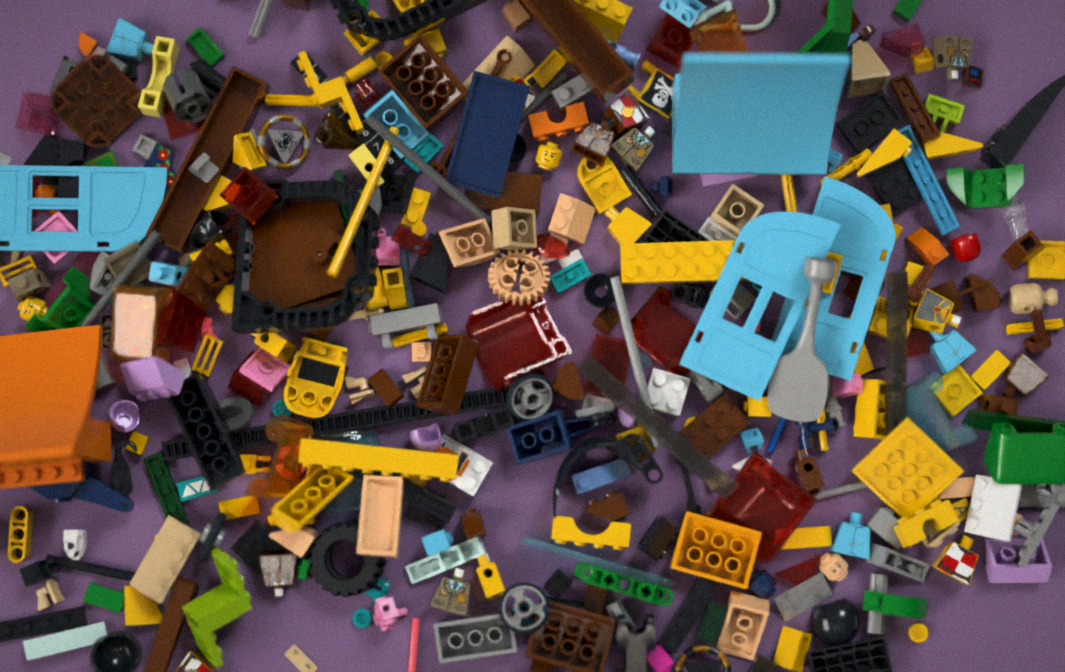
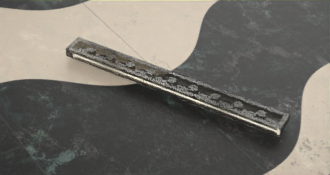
(896, 349)
(657, 428)

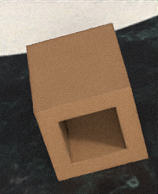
(515, 15)

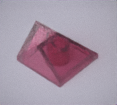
(36, 114)

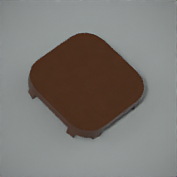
(96, 100)

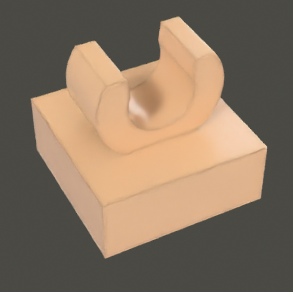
(421, 351)

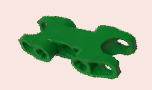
(633, 588)

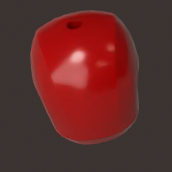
(966, 247)

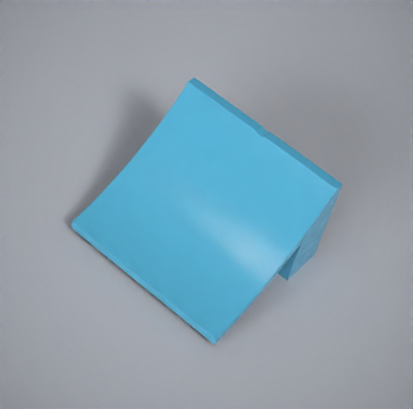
(755, 113)

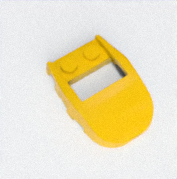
(309, 397)

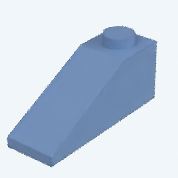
(600, 475)

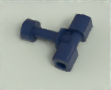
(809, 429)

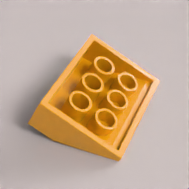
(715, 550)

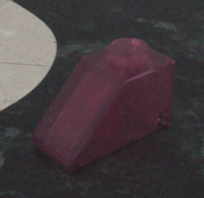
(904, 41)

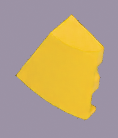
(140, 608)

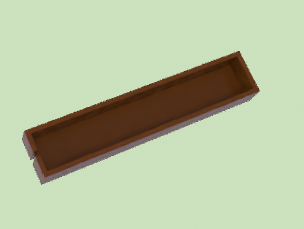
(582, 45)
(188, 195)

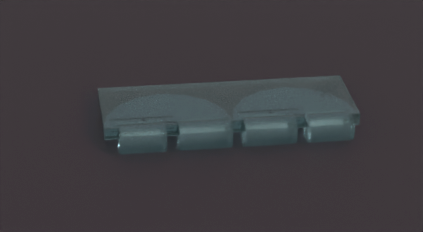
(408, 283)

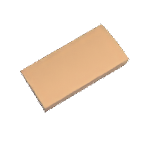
(380, 516)

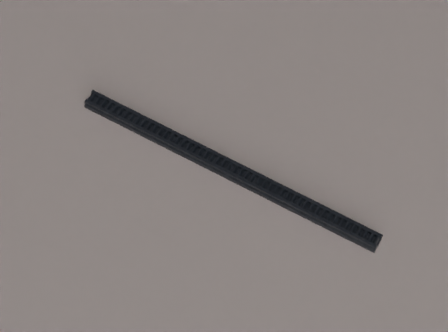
(356, 420)

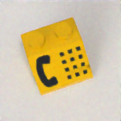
(878, 322)

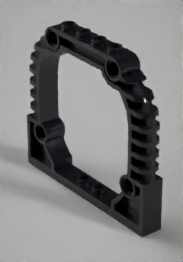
(403, 23)
(252, 316)

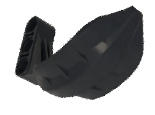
(619, 448)

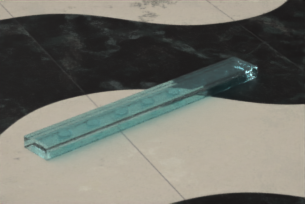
(597, 561)

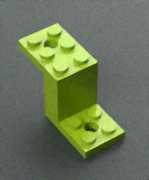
(217, 607)

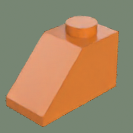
(927, 246)

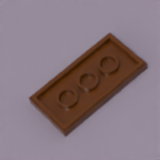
(519, 191)

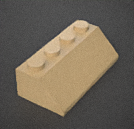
(519, 66)
(165, 559)

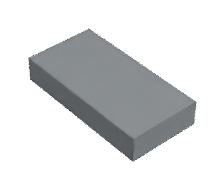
(588, 411)

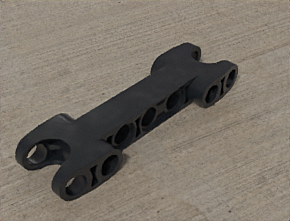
(635, 642)

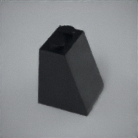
(434, 268)

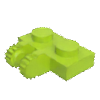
(944, 110)

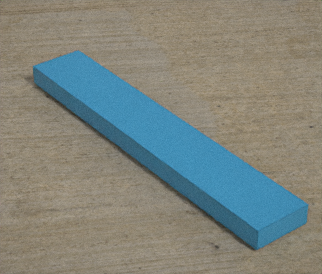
(929, 185)

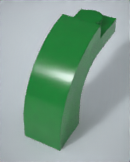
(896, 604)

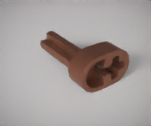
(914, 292)
(1041, 339)

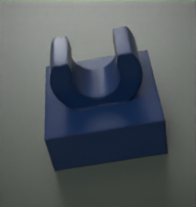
(665, 187)

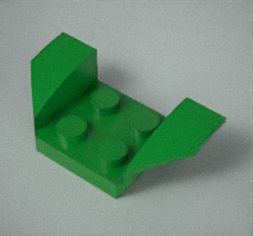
(987, 186)
(70, 306)

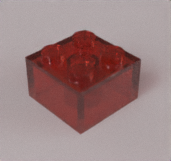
(670, 40)
(249, 195)

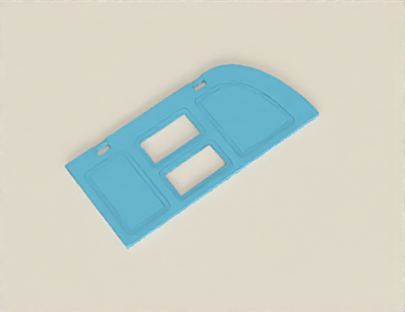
(112, 207)
(861, 239)
(775, 260)

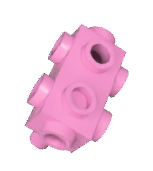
(387, 613)

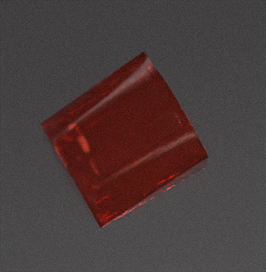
(515, 340)
(763, 503)

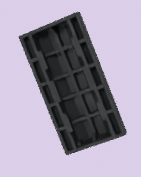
(672, 229)
(856, 656)

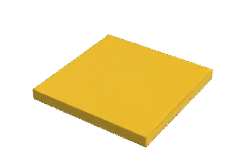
(907, 469)

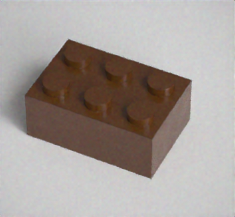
(715, 426)

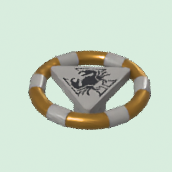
(284, 142)

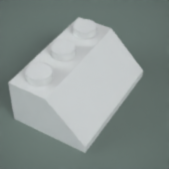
(993, 509)

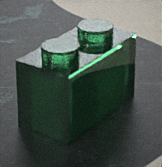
(711, 622)

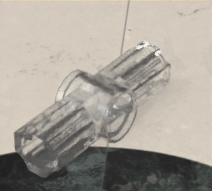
(1015, 217)

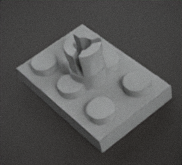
(1042, 495)
(1034, 533)

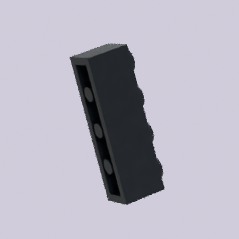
(687, 614)

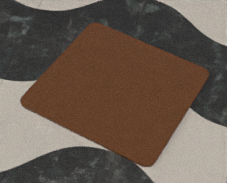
(283, 257)

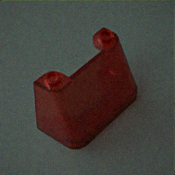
(663, 331)

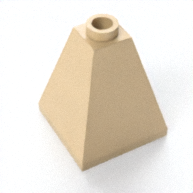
(866, 71)

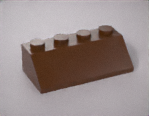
(447, 374)

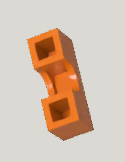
(543, 127)

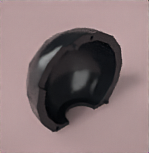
(835, 622)
(116, 653)

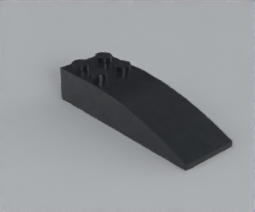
(1012, 135)
(206, 432)

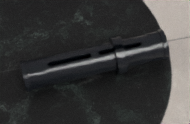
(643, 194)

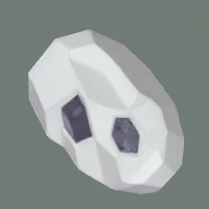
(75, 543)

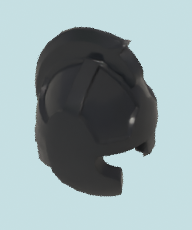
(207, 229)

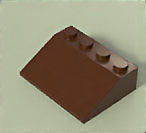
(424, 82)
(571, 639)

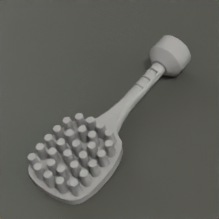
(800, 377)

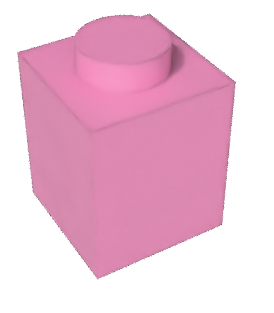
(846, 388)

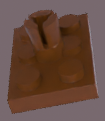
(207, 276)

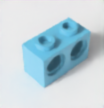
(685, 11)
(437, 542)

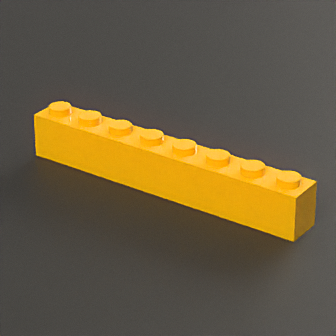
(378, 458)

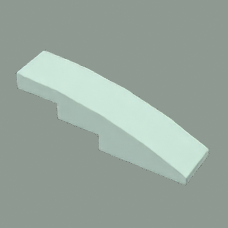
(445, 559)
(64, 640)

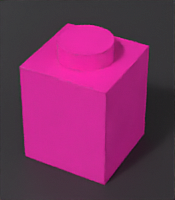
(659, 659)

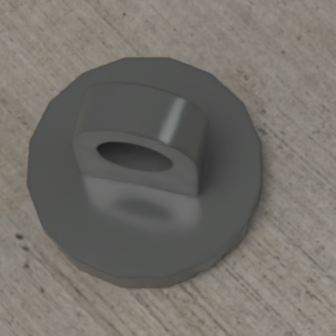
(237, 412)

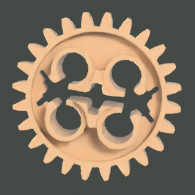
(537, 279)

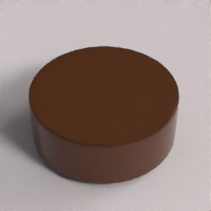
(866, 32)

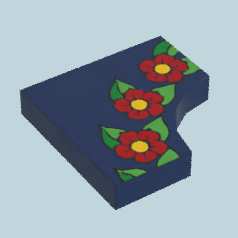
(163, 158)

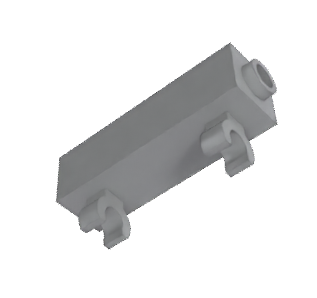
(406, 320)

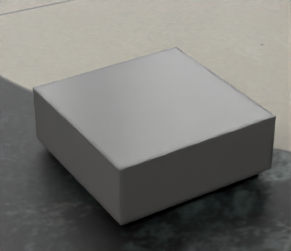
(144, 146)

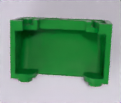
(1026, 456)

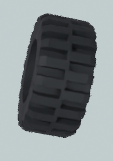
(327, 574)

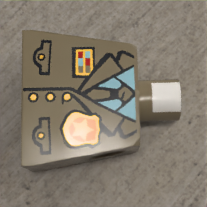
(952, 53)
(634, 147)
(29, 284)
(453, 593)

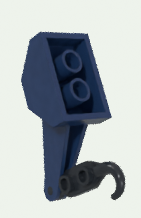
(550, 435)
(94, 489)

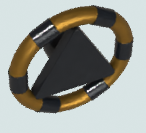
(703, 666)

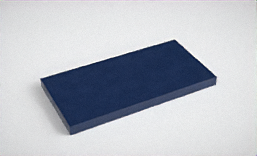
(487, 134)

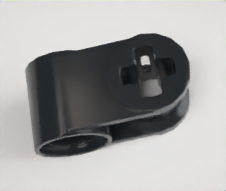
(689, 295)

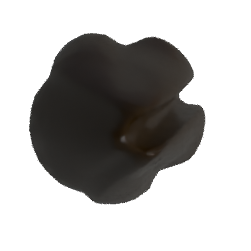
(335, 134)

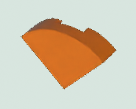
(87, 44)

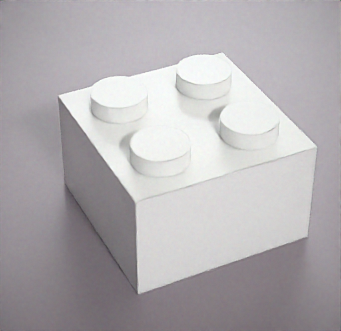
(667, 391)

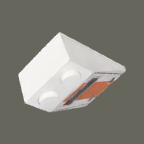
(471, 466)

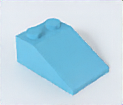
(394, 113)

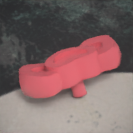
(207, 329)

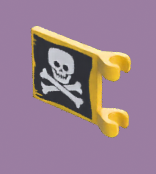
(657, 90)

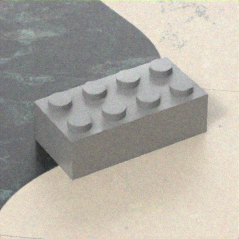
(473, 637)

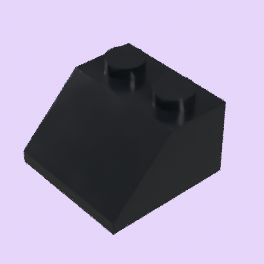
(657, 538)

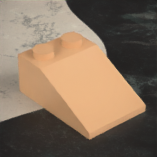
(469, 243)
(743, 625)

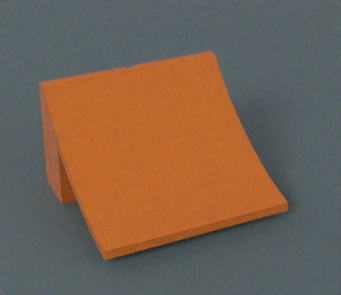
(47, 406)

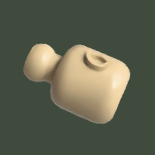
(1030, 297)

